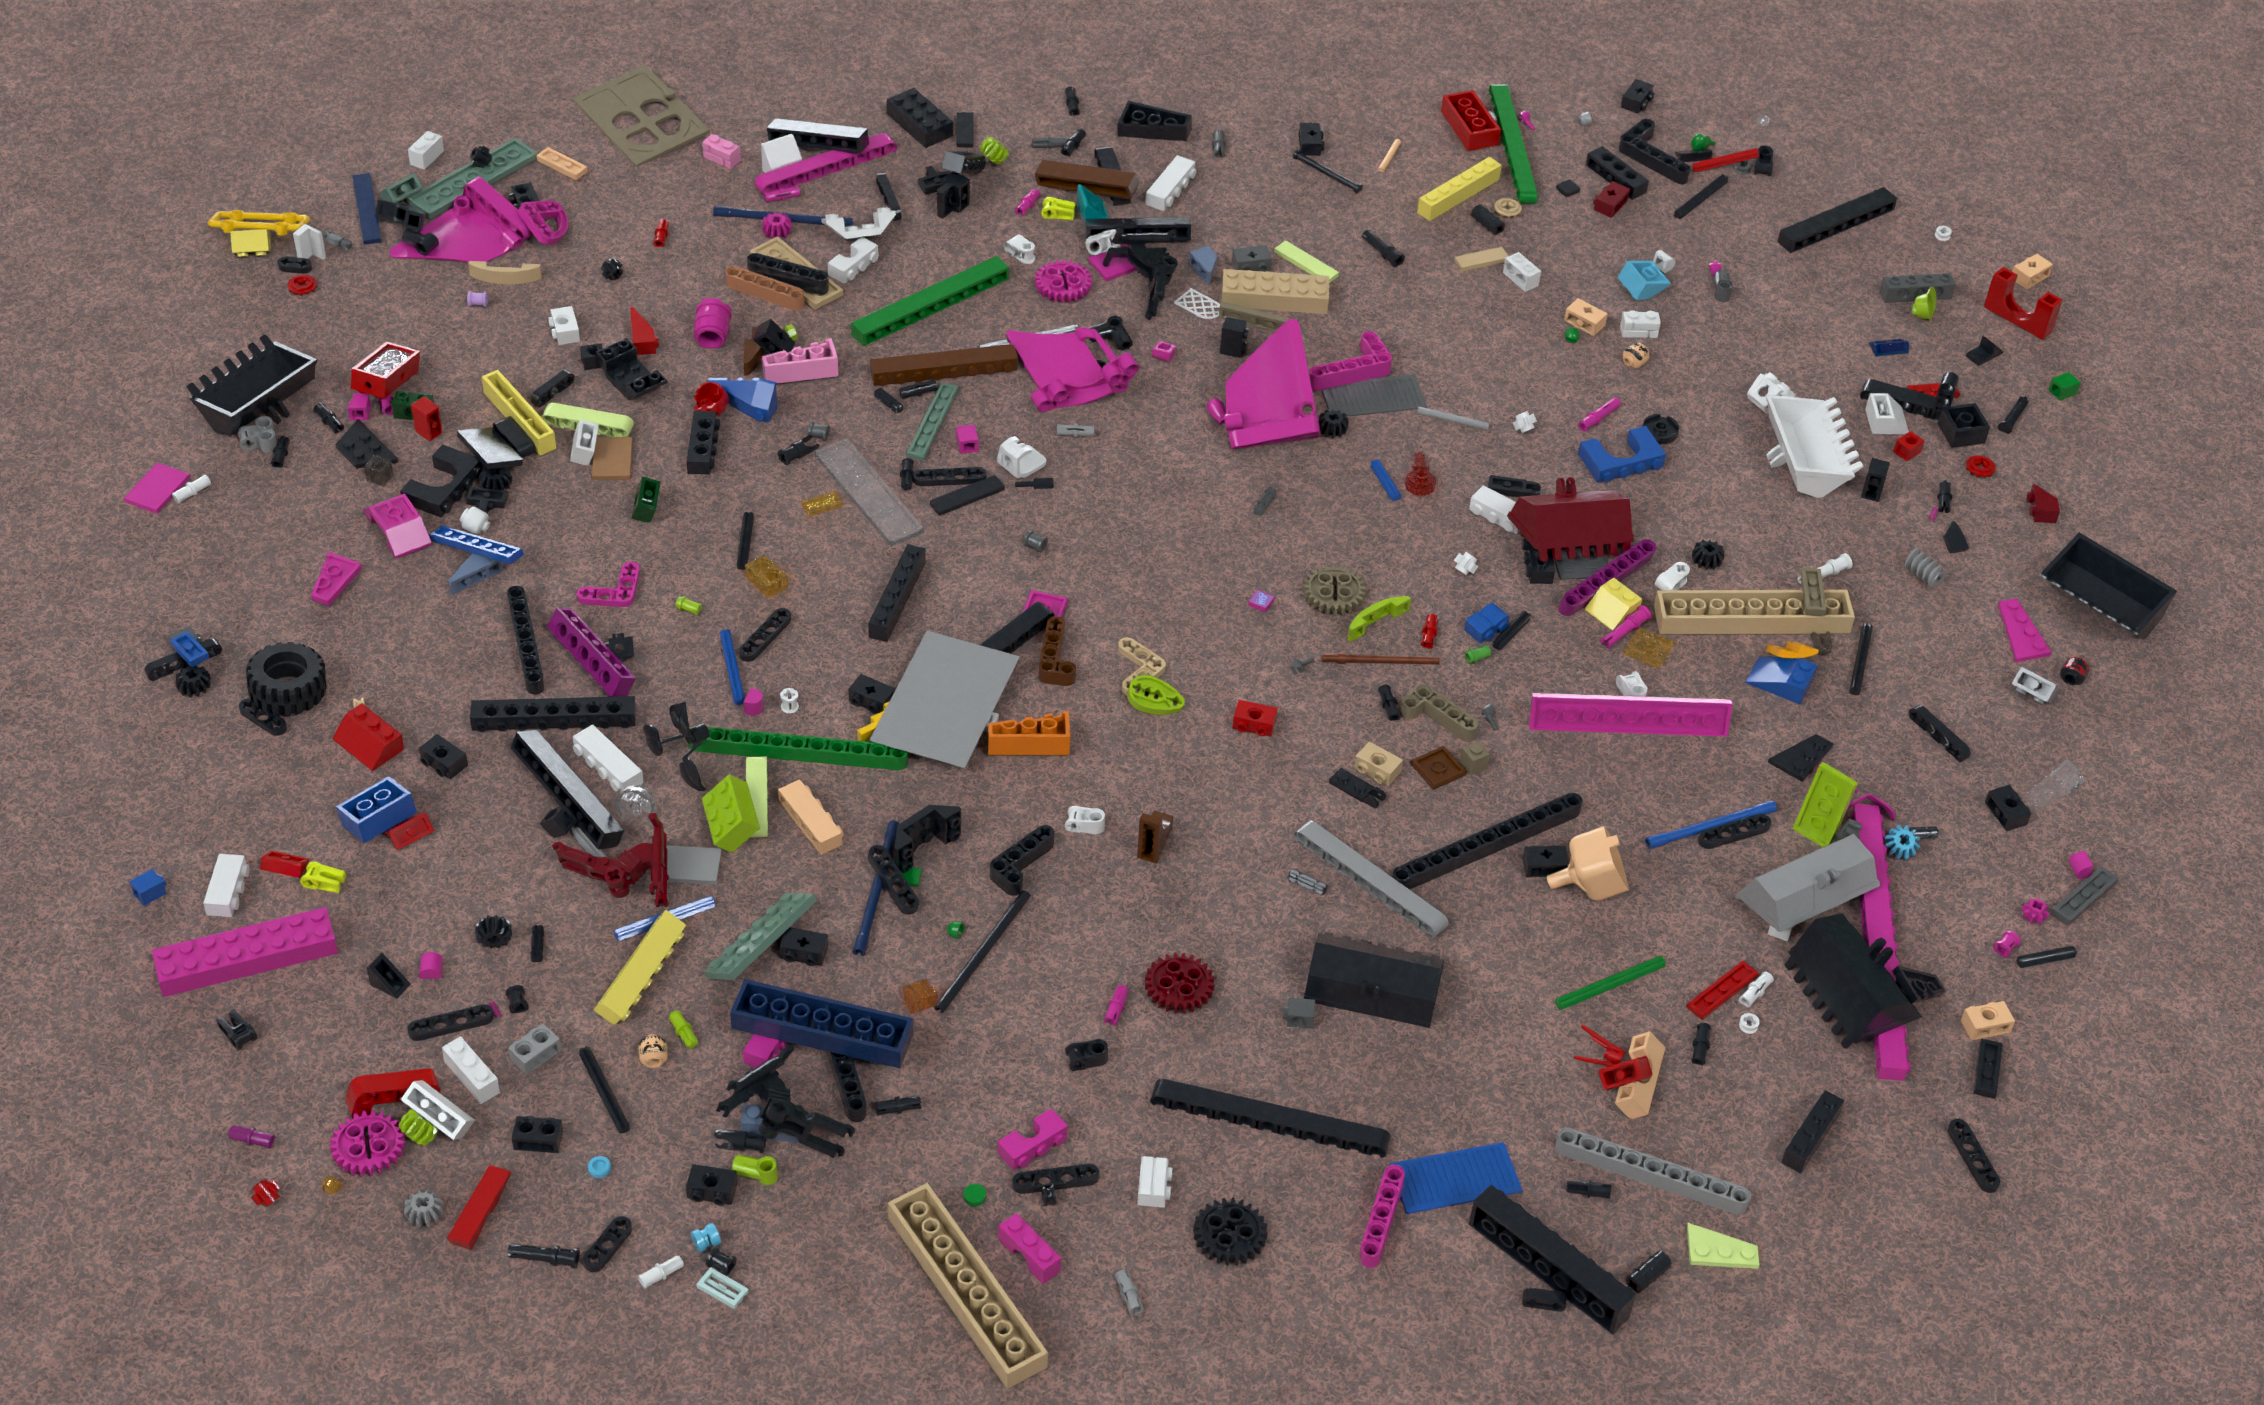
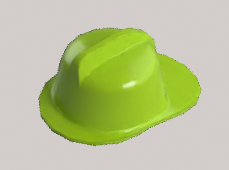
(1925, 305)

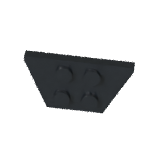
(360, 445)

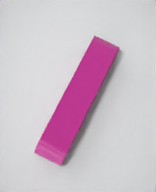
(1382, 1207)

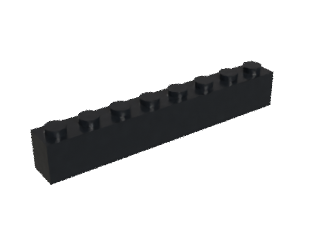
(1837, 220)
(567, 789)

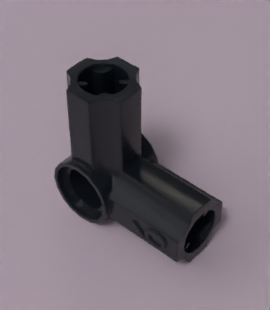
(1114, 329)

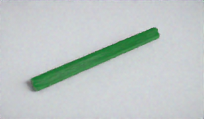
(1610, 982)

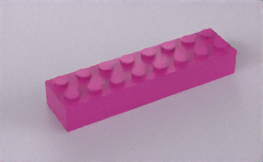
(244, 951)

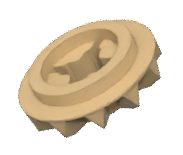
(1513, 205)

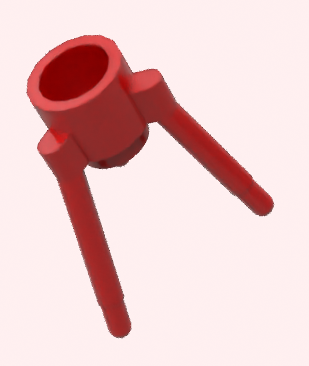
(1612, 1054)

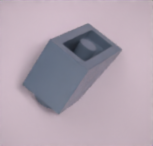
(1204, 263)

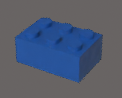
(376, 809)

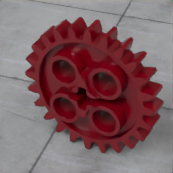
(1179, 983)

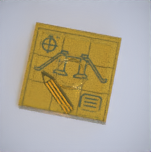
(1648, 647)

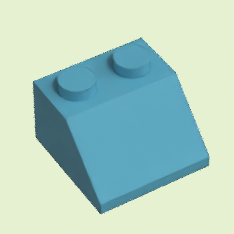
(1643, 279)

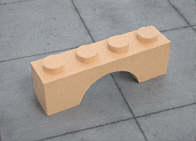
(1636, 1097)

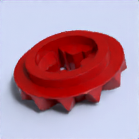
(309, 281)
(1975, 461)

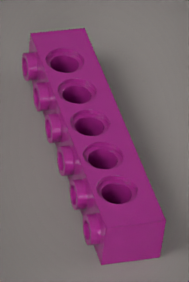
(591, 652)

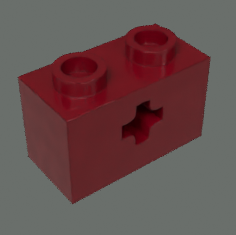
(1611, 199)

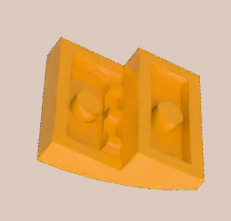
(1792, 650)

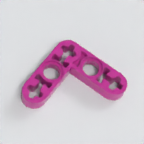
(616, 595)

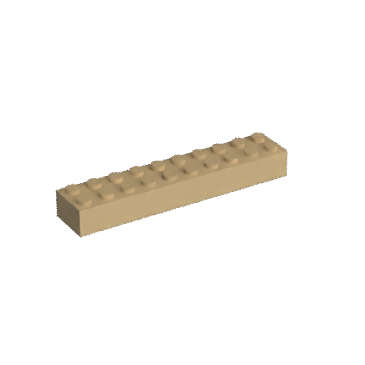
(1749, 612)
(968, 1286)

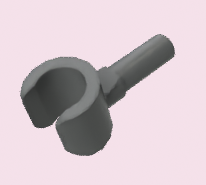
(1300, 665)
(1489, 711)

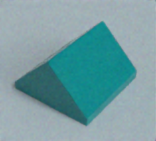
(1090, 205)

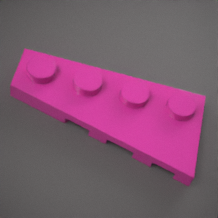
(2022, 633)

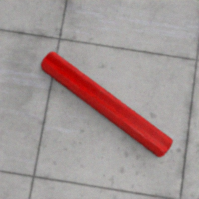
(1725, 160)

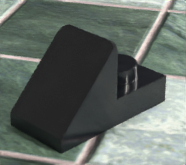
(1984, 352)

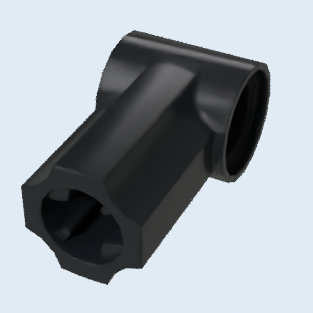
(423, 243)

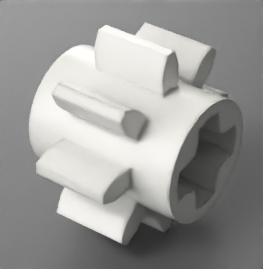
(1524, 421)
(1466, 563)

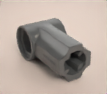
(1723, 286)

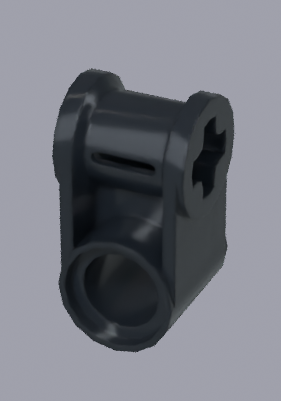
(1764, 162)
(1088, 1054)

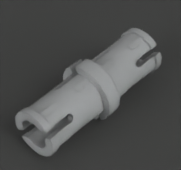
(1075, 430)
(1129, 1292)

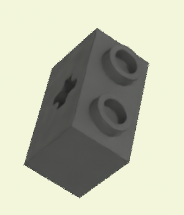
(1252, 258)

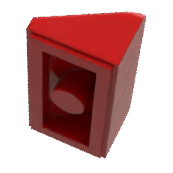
(284, 863)

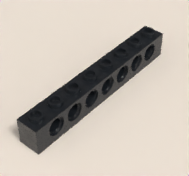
(553, 713)

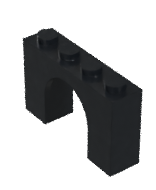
(441, 498)

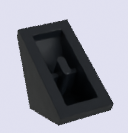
(386, 977)

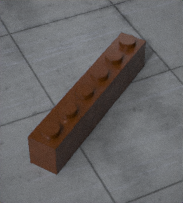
(1095, 179)

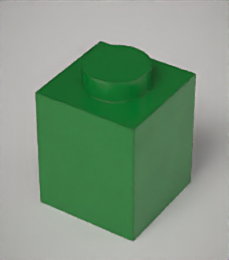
(2064, 386)

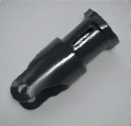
(796, 450)
(740, 1140)

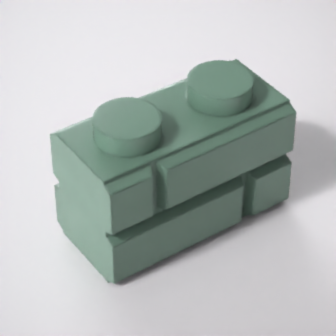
(402, 189)

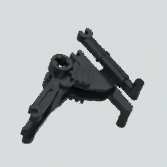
(1148, 261)
(779, 1111)

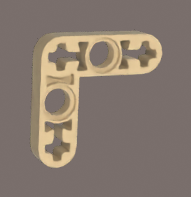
(1146, 665)

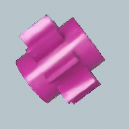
(2035, 911)

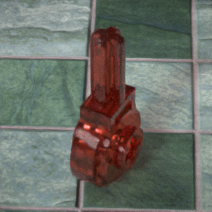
(1420, 480)

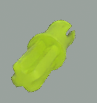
(683, 1029)

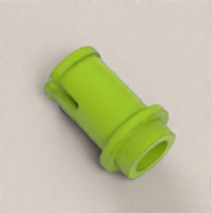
(690, 606)

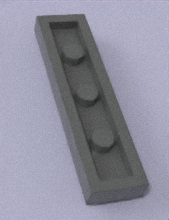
(2084, 896)

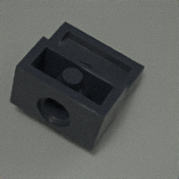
(953, 194)

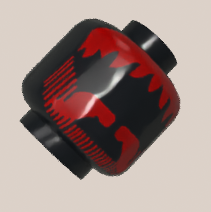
(2074, 671)

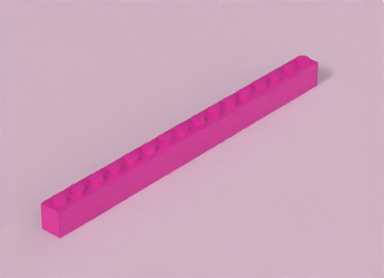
(1877, 922)

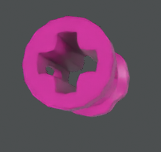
(2007, 943)

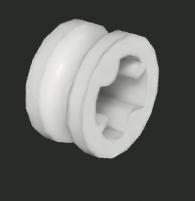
(1939, 233)
(1743, 1023)

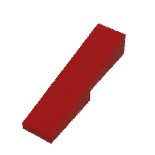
(477, 1209)

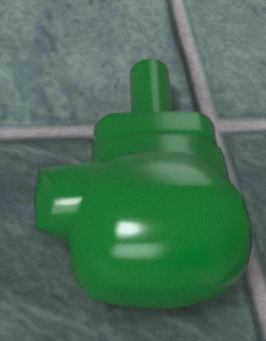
(1701, 141)

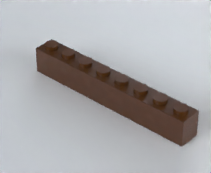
(943, 364)

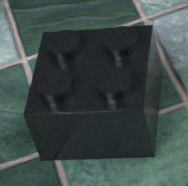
(1963, 425)

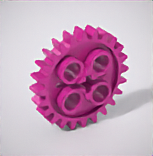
(1051, 283)
(346, 1147)

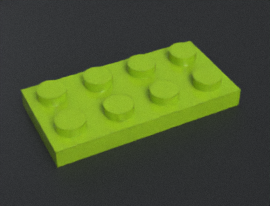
(1825, 805)

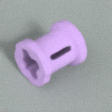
(477, 299)

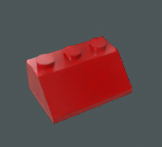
(368, 737)

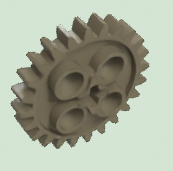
(1320, 589)

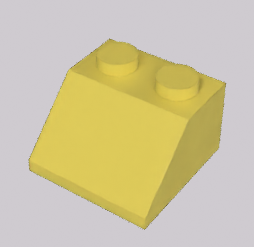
(251, 242)
(1613, 603)

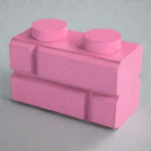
(721, 151)

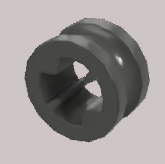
(1743, 167)

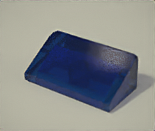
(1889, 347)

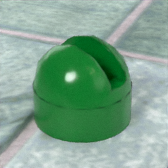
(1572, 335)
(954, 928)

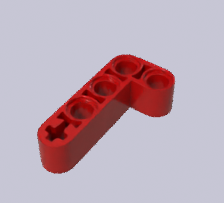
(384, 1088)

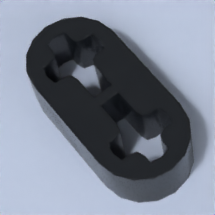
(294, 265)
(1544, 1299)

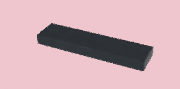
(967, 495)

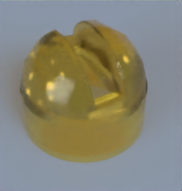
(331, 1185)

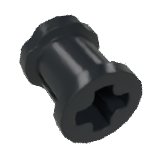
(517, 1001)
(720, 1261)

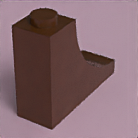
(1153, 835)

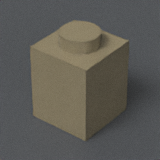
(1474, 758)

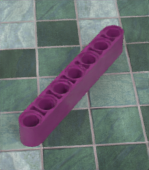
(1618, 568)

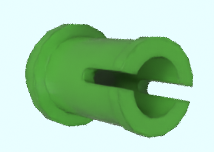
(1473, 656)

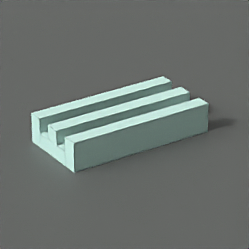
(726, 1280)

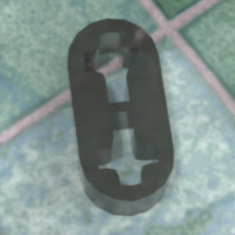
(1826, 640)

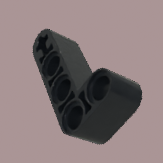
(1007, 866)

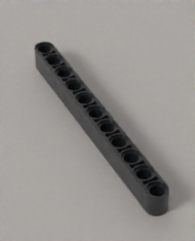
(1488, 841)
(1271, 1117)

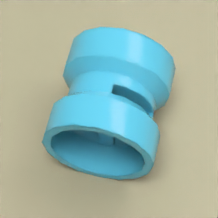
(706, 1237)

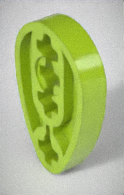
(1149, 704)

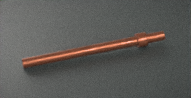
(1342, 658)

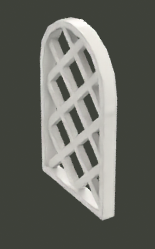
(1202, 301)

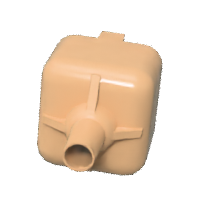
(1593, 866)

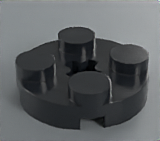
(1669, 425)

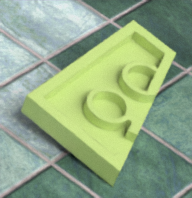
(1717, 1249)

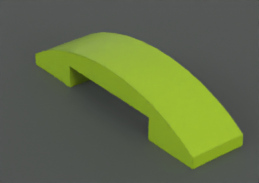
(1395, 606)

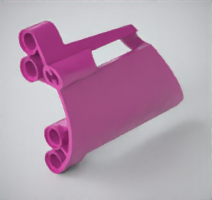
(1067, 369)

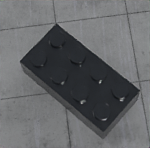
(919, 117)

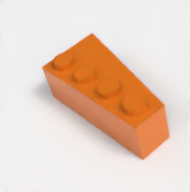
(1030, 736)

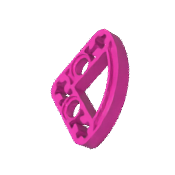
(532, 216)

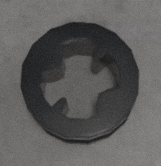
(1048, 1195)

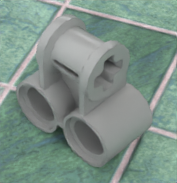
(259, 435)

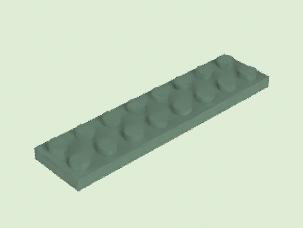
(441, 194)

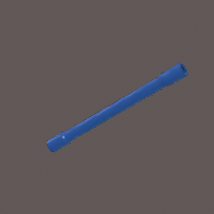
(1664, 838)

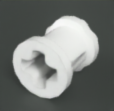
(793, 700)

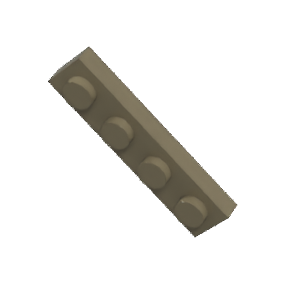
(1253, 317)

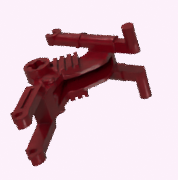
(627, 867)

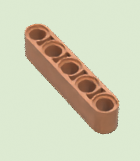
(765, 288)

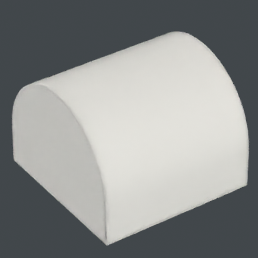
(1663, 261)

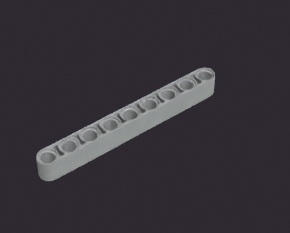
(1372, 878)
(1664, 1175)

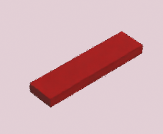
(1722, 990)

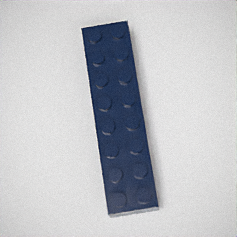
(822, 1023)

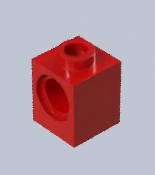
(1908, 446)

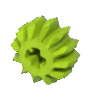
(994, 150)
(418, 1127)

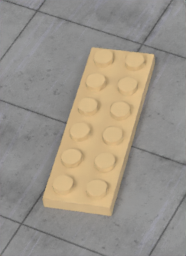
(779, 249)

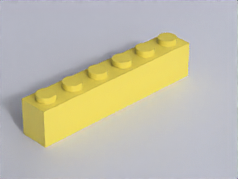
(1459, 188)
(512, 404)
(640, 967)

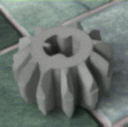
(423, 1208)

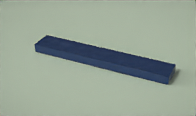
(366, 208)

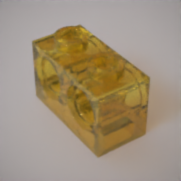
(766, 576)

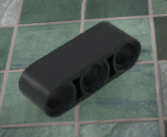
(515, 436)

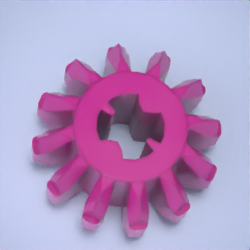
(776, 225)

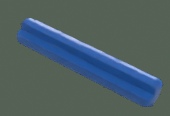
(1385, 480)

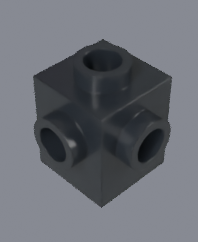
(627, 642)

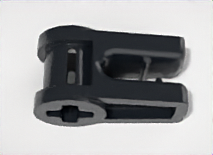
(241, 1033)

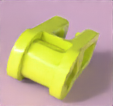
(1059, 209)
(323, 877)

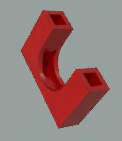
(2002, 302)

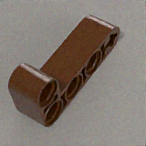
(1051, 668)

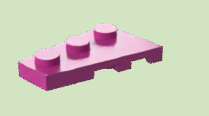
(334, 578)

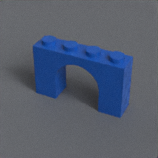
(1607, 467)

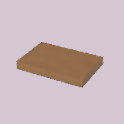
(612, 458)

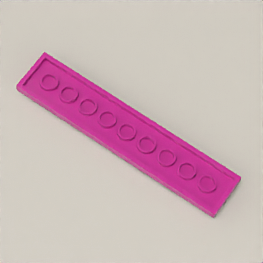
(1630, 714)

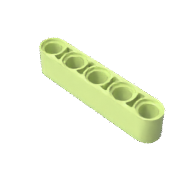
(569, 416)
(757, 782)

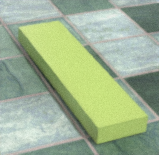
(1305, 261)

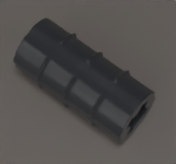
(1488, 219)
(1648, 1271)

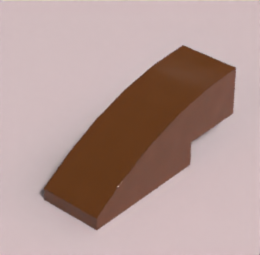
(752, 354)

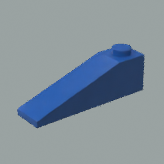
(752, 397)

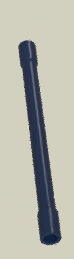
(722, 211)
(863, 937)

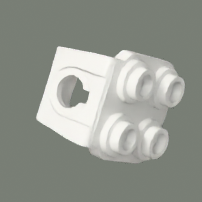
(1774, 388)
(1019, 458)

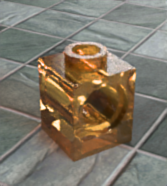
(919, 996)

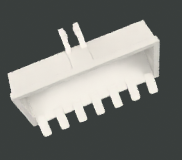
(1811, 444)

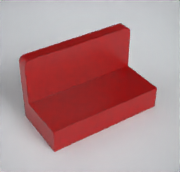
(409, 830)

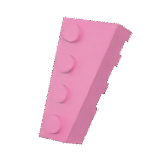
(802, 364)

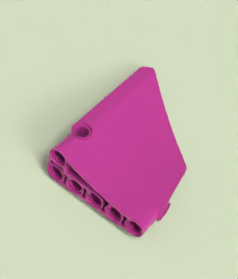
(475, 229)
(1271, 392)

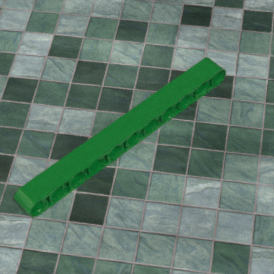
(1513, 144)
(803, 749)

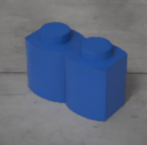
(1486, 623)

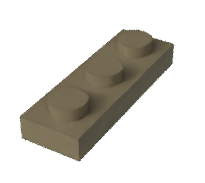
(1813, 591)

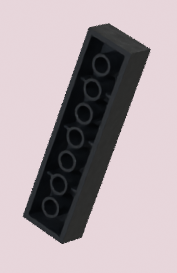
(1552, 1259)

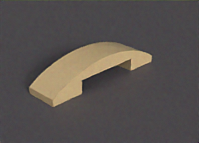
(505, 275)

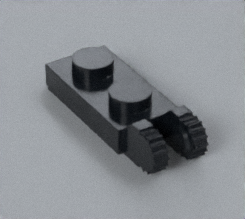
(1513, 486)
(1357, 788)

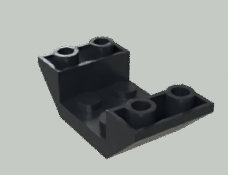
(626, 371)
(921, 827)

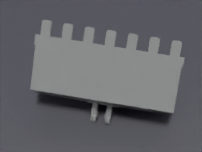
(1812, 884)

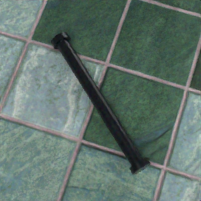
(1356, 187)

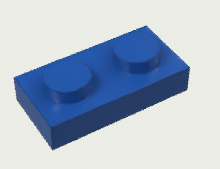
(189, 649)

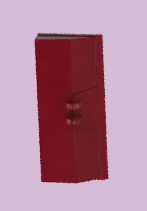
(1574, 520)

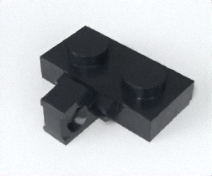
(932, 180)
(486, 499)

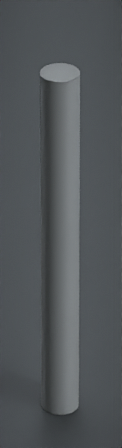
(1454, 418)

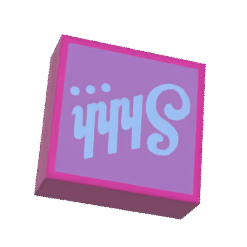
(1261, 601)

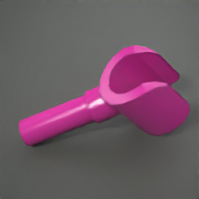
(1526, 116)

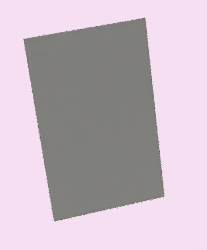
(945, 699)

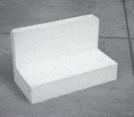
(309, 242)

